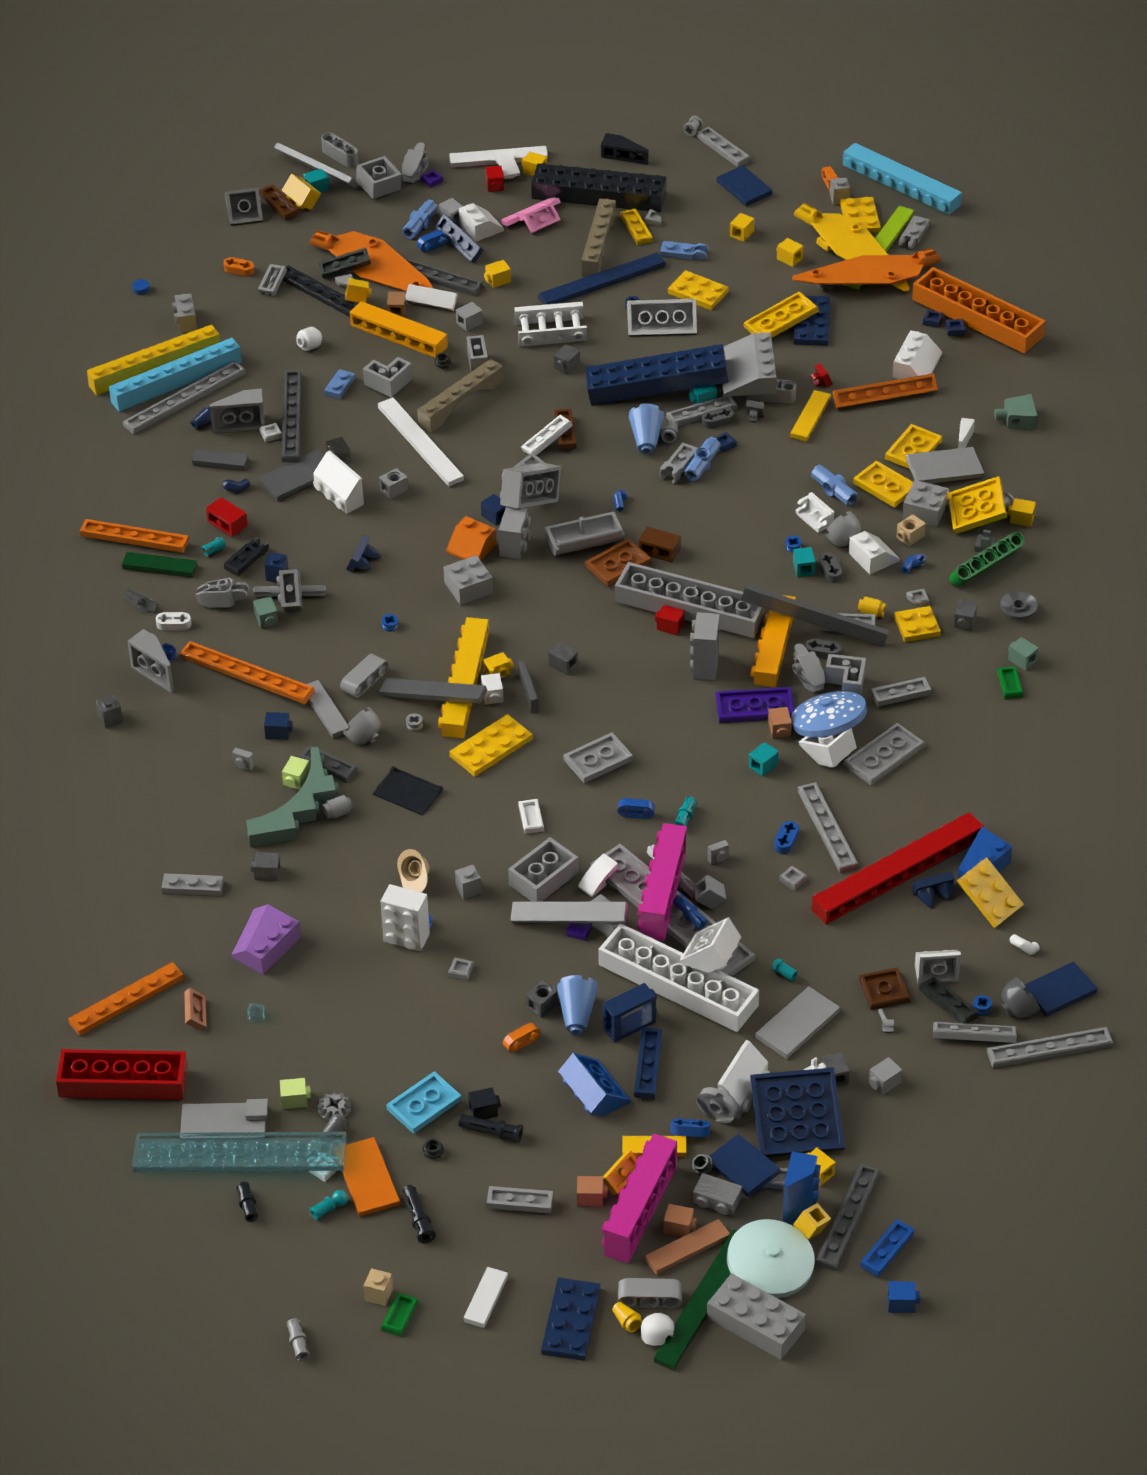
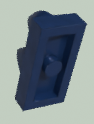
(363, 550)
(926, 887)

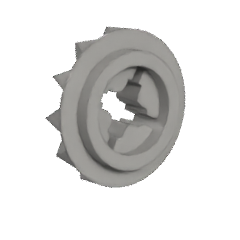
(326, 1110)

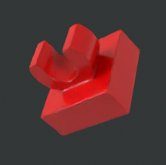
(821, 376)

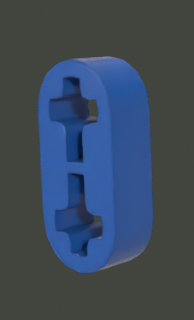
(432, 241)
(636, 808)
(789, 838)
(690, 1127)

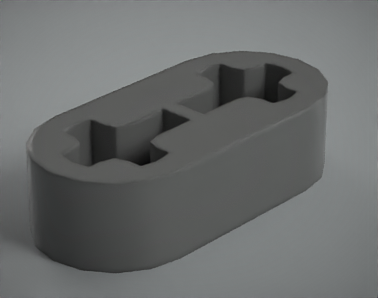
(717, 417)
(833, 567)
(823, 647)

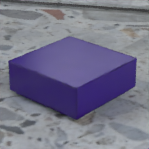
(431, 178)
(579, 930)

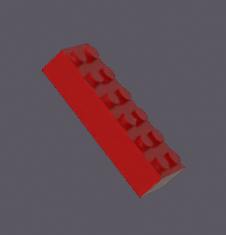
(122, 1074)

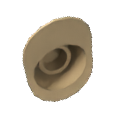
(413, 870)

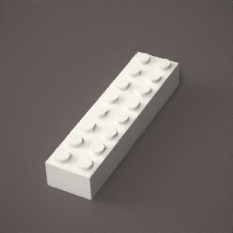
(658, 965)

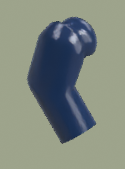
(234, 486)

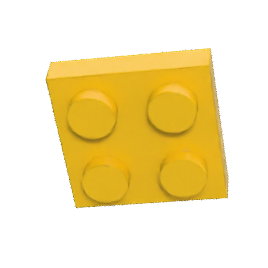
(917, 624)

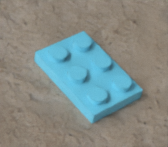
(424, 1102)

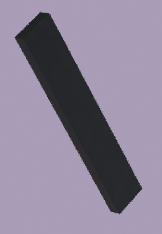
(318, 290)

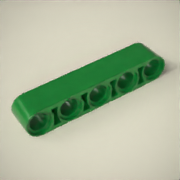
(981, 564)

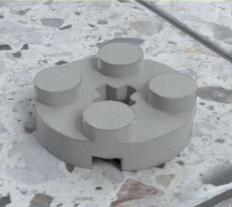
(717, 1104)

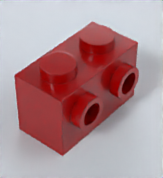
(226, 516)

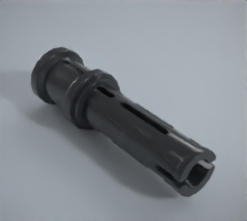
(500, 1129)
(420, 1221)

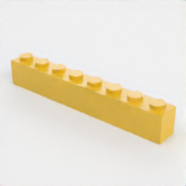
(147, 359)
(464, 671)

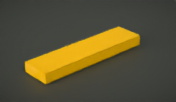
(810, 416)

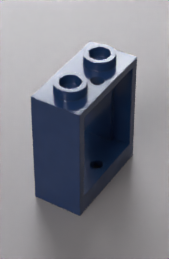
(624, 1003)

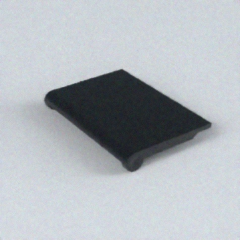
(408, 791)

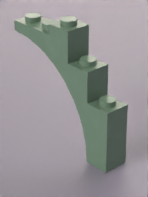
(284, 822)

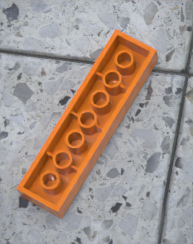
(979, 310)

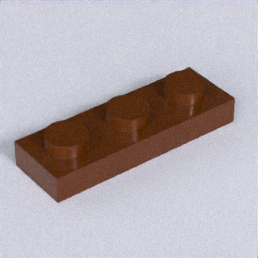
(279, 202)
(568, 438)

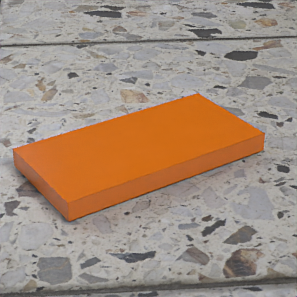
(368, 1178)

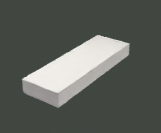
(431, 297)
(547, 435)
(485, 1297)

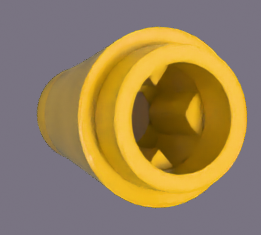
(627, 1317)

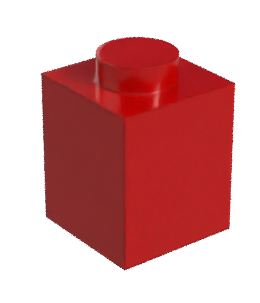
(494, 178)
(670, 619)

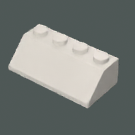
(662, 317)

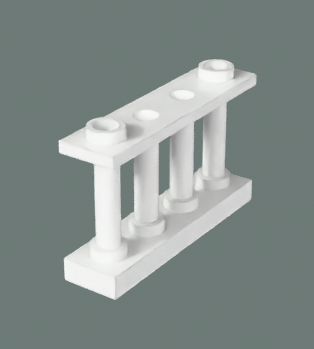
(550, 313)

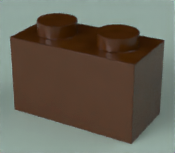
(660, 544)

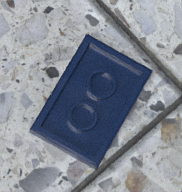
(744, 185)
(1061, 988)
(744, 1165)

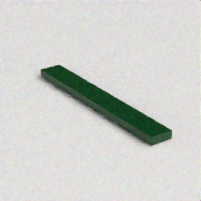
(694, 1312)

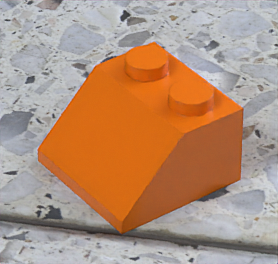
(471, 539)

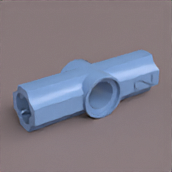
(419, 219)
(702, 459)
(834, 485)

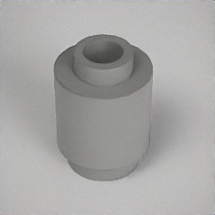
(337, 807)

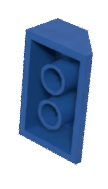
(593, 1085)
(800, 1185)

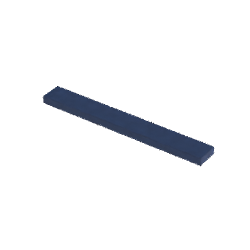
(602, 279)

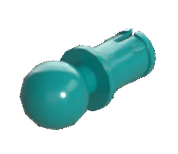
(339, 1198)

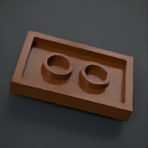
(611, 563)

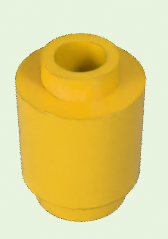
(872, 606)

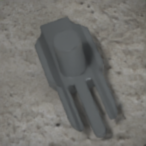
(141, 601)

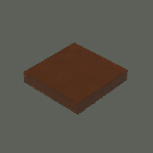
(884, 988)

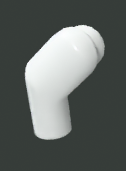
(1026, 946)

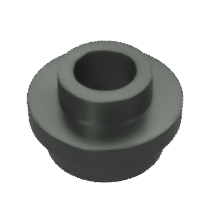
(442, 360)
(433, 1148)
(699, 1160)

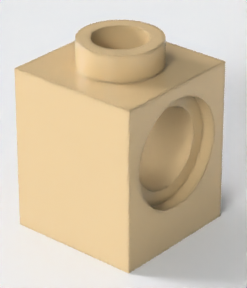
(911, 530)

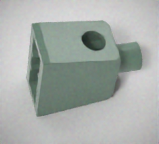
(1018, 412)

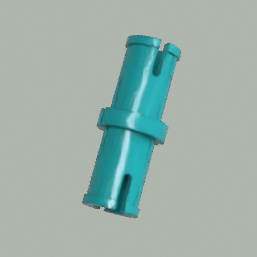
(685, 812)

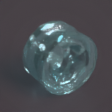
(251, 1014)

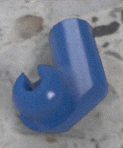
(618, 499)
(913, 561)

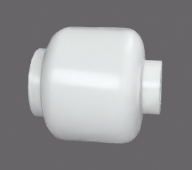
(309, 338)

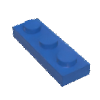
(887, 1248)

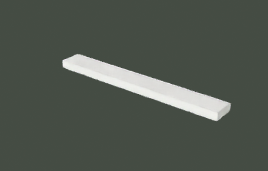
(421, 442)

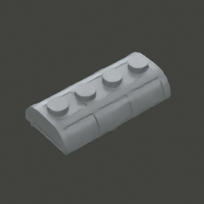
(584, 533)

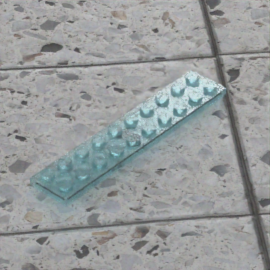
(239, 1151)

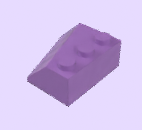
(266, 938)

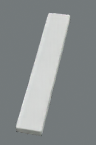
(486, 157)

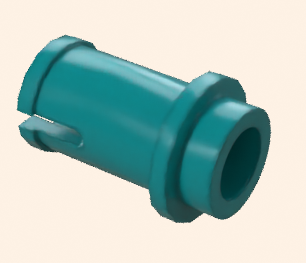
(214, 546)
(779, 966)

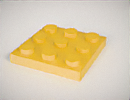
(977, 505)

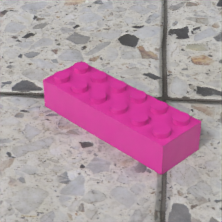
(662, 881)
(639, 1198)

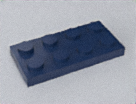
(815, 328)
(571, 1319)

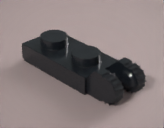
(246, 556)

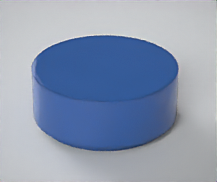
(140, 286)

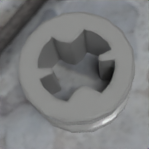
(414, 718)

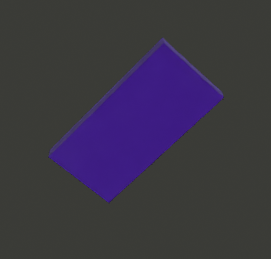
(751, 704)

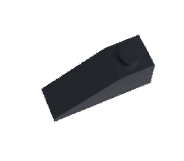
(620, 148)

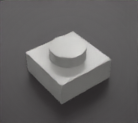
(243, 759)
(718, 852)

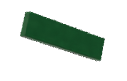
(159, 564)

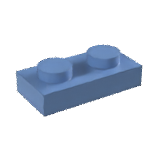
(339, 384)

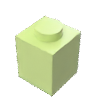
(295, 772)
(294, 1093)

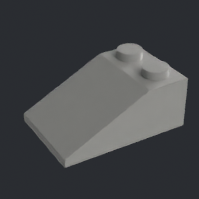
(238, 412)
(150, 660)

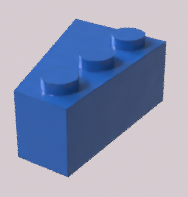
(989, 846)

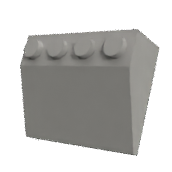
(750, 366)

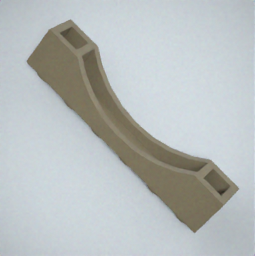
(594, 248)
(436, 411)

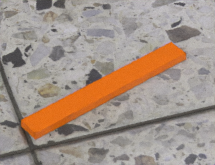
(247, 672)

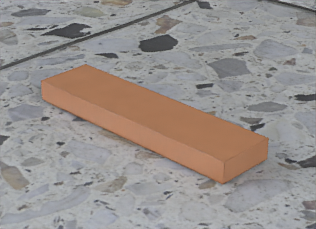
(687, 1246)

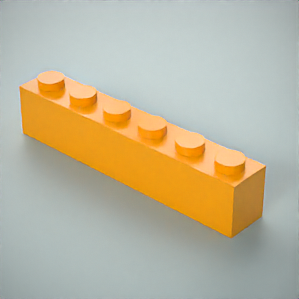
(398, 329)
(771, 648)

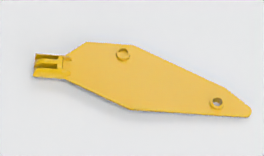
(843, 235)

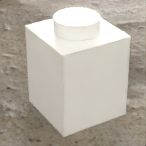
(494, 688)

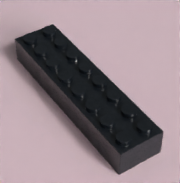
(589, 185)

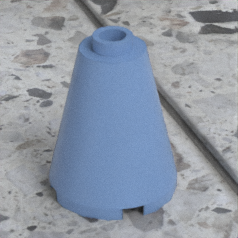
(646, 426)
(576, 1001)

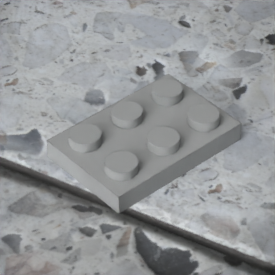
(598, 757)

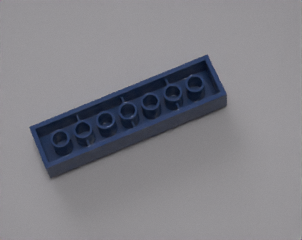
(657, 374)

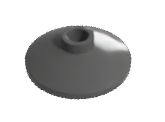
(1018, 604)

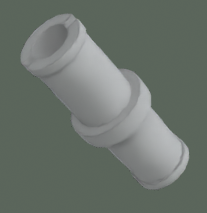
(298, 1339)

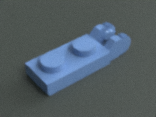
(684, 250)

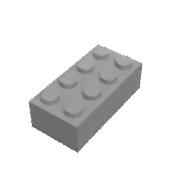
(530, 485)
(756, 1316)

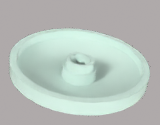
(771, 1257)

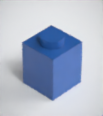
(902, 1297)

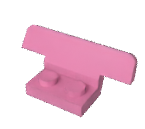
(537, 216)

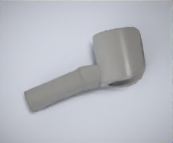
(887, 1024)

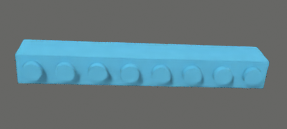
(902, 178)
(174, 374)

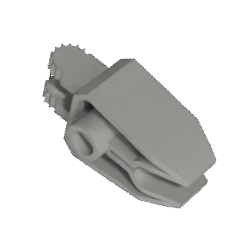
(414, 163)
(221, 593)
(808, 669)

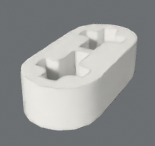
(173, 621)

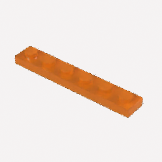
(885, 390)
(134, 535)
(126, 999)

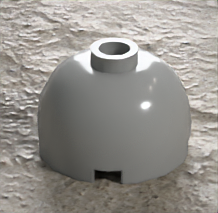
(842, 529)
(364, 727)

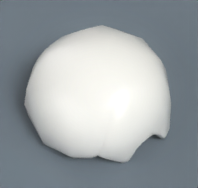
(656, 1329)

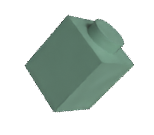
(265, 612)
(1023, 653)

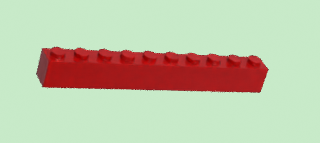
(896, 868)

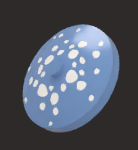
(829, 714)

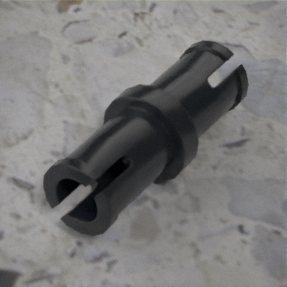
(247, 1201)

